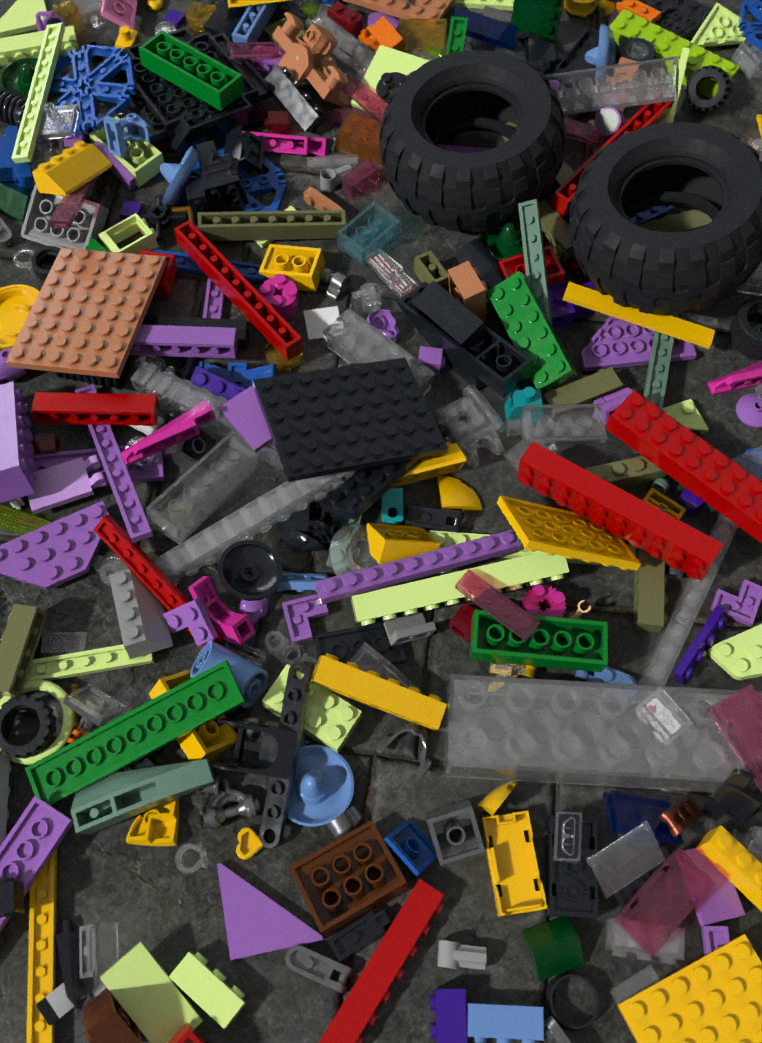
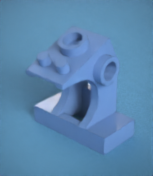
(135, 131)

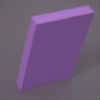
(247, 419)
(722, 901)

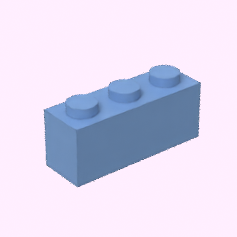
(504, 1023)

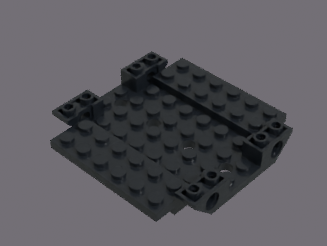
(182, 115)

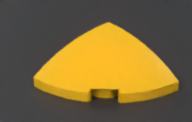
(457, 495)
(495, 798)
(157, 826)

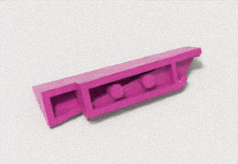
(740, 379)
(174, 432)

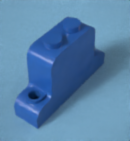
(9, 170)

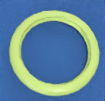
(68, 718)

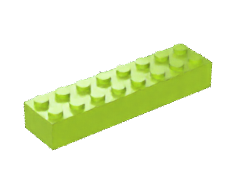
(671, 45)

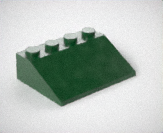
(538, 17)

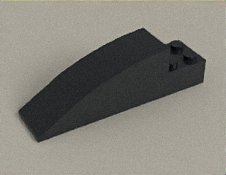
(486, 363)

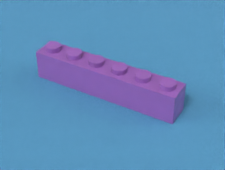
(186, 341)

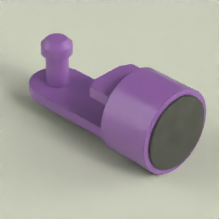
(609, 120)

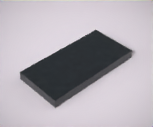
(348, 641)

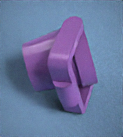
(49, 17)

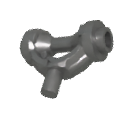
(216, 814)

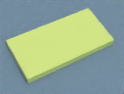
(149, 995)

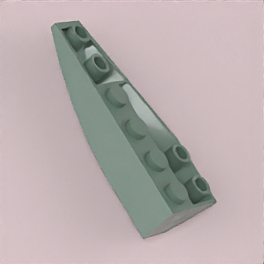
(135, 792)

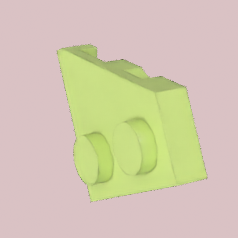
(687, 415)

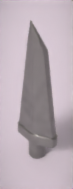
(495, 14)

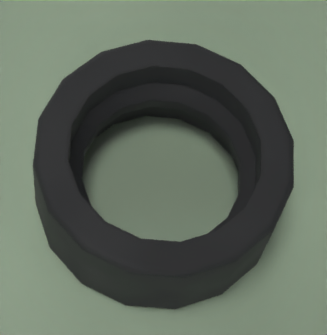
(40, 256)

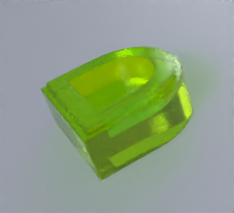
(310, 9)

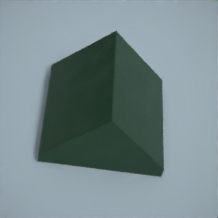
(14, 200)
(553, 947)

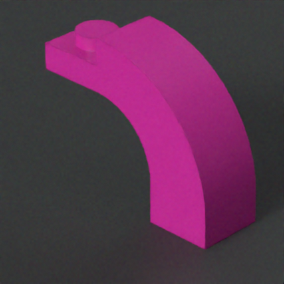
(233, 626)

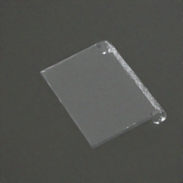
(626, 859)

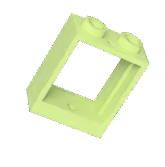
(126, 229)

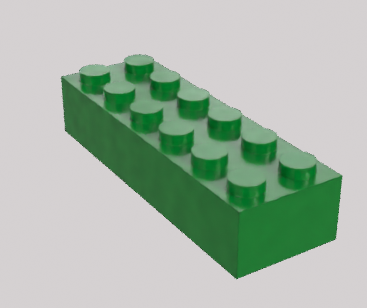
(191, 70)
(531, 331)
(554, 644)

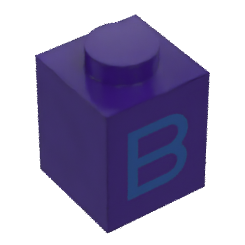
(690, 502)

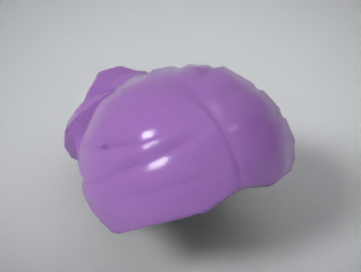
(385, 323)

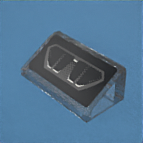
(568, 837)

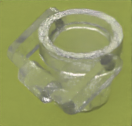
(370, 296)

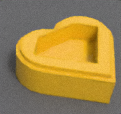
(248, 844)

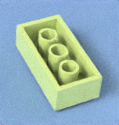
(141, 160)
(327, 717)

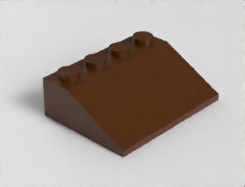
(348, 878)

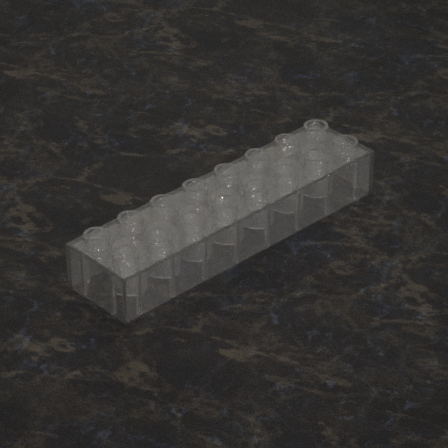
(581, 734)

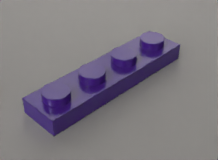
(697, 650)

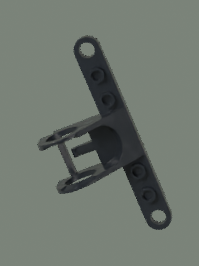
(277, 752)

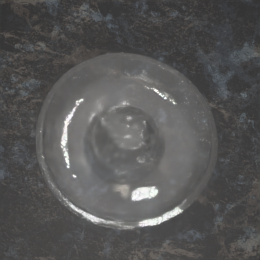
(350, 549)

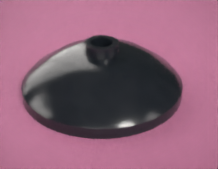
(252, 559)

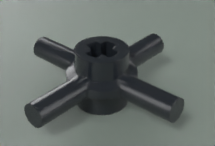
(160, 218)

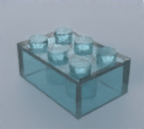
(367, 232)

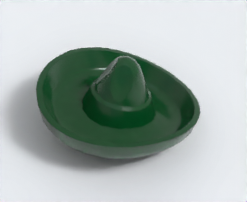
(18, 76)
(504, 240)

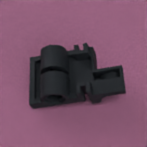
(676, 22)

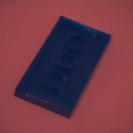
(488, 29)

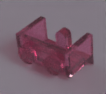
(356, 176)

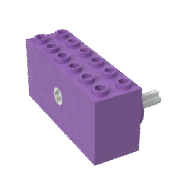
(15, 447)

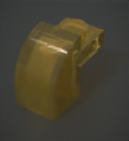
(69, 13)

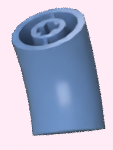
(249, 676)

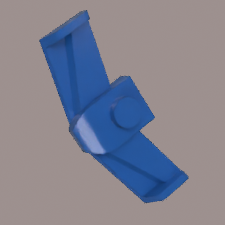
(239, 372)

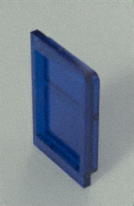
(629, 811)

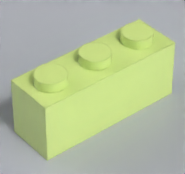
(208, 988)

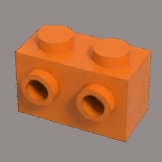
(384, 34)

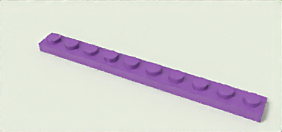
(119, 478)
(416, 566)

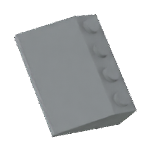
(86, 225)

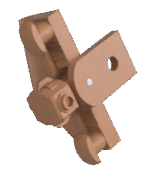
(312, 58)

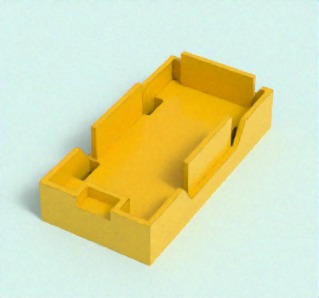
(513, 864)

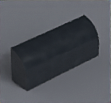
(224, 19)
(484, 260)
(451, 315)

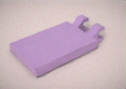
(65, 483)

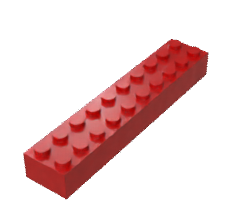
(690, 461)
(618, 511)

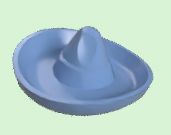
(605, 52)
(177, 175)
(320, 786)

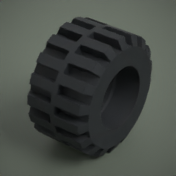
(695, 81)

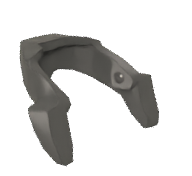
(416, 730)

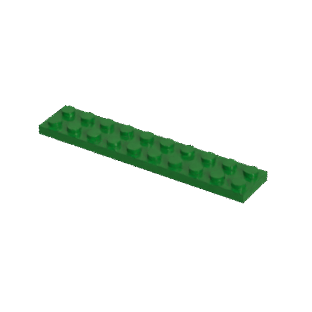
(136, 734)

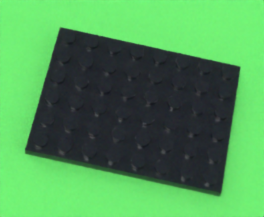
(348, 418)

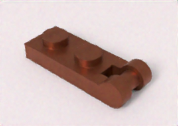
(681, 814)

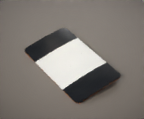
(57, 1003)

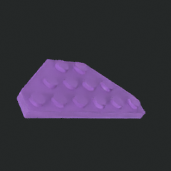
(626, 345)
(55, 550)

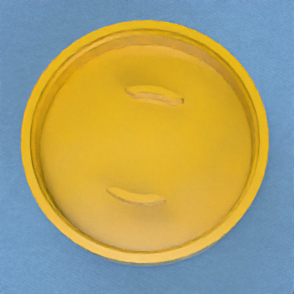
(15, 307)

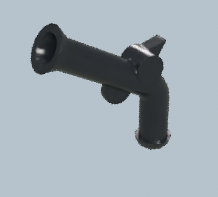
(188, 369)

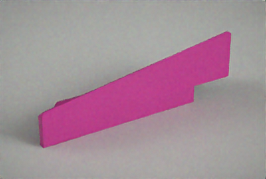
(293, 144)

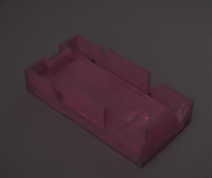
(744, 716)
(664, 902)

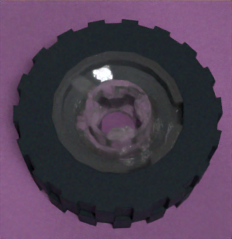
(635, 49)

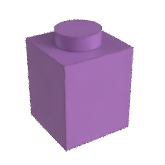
(432, 358)

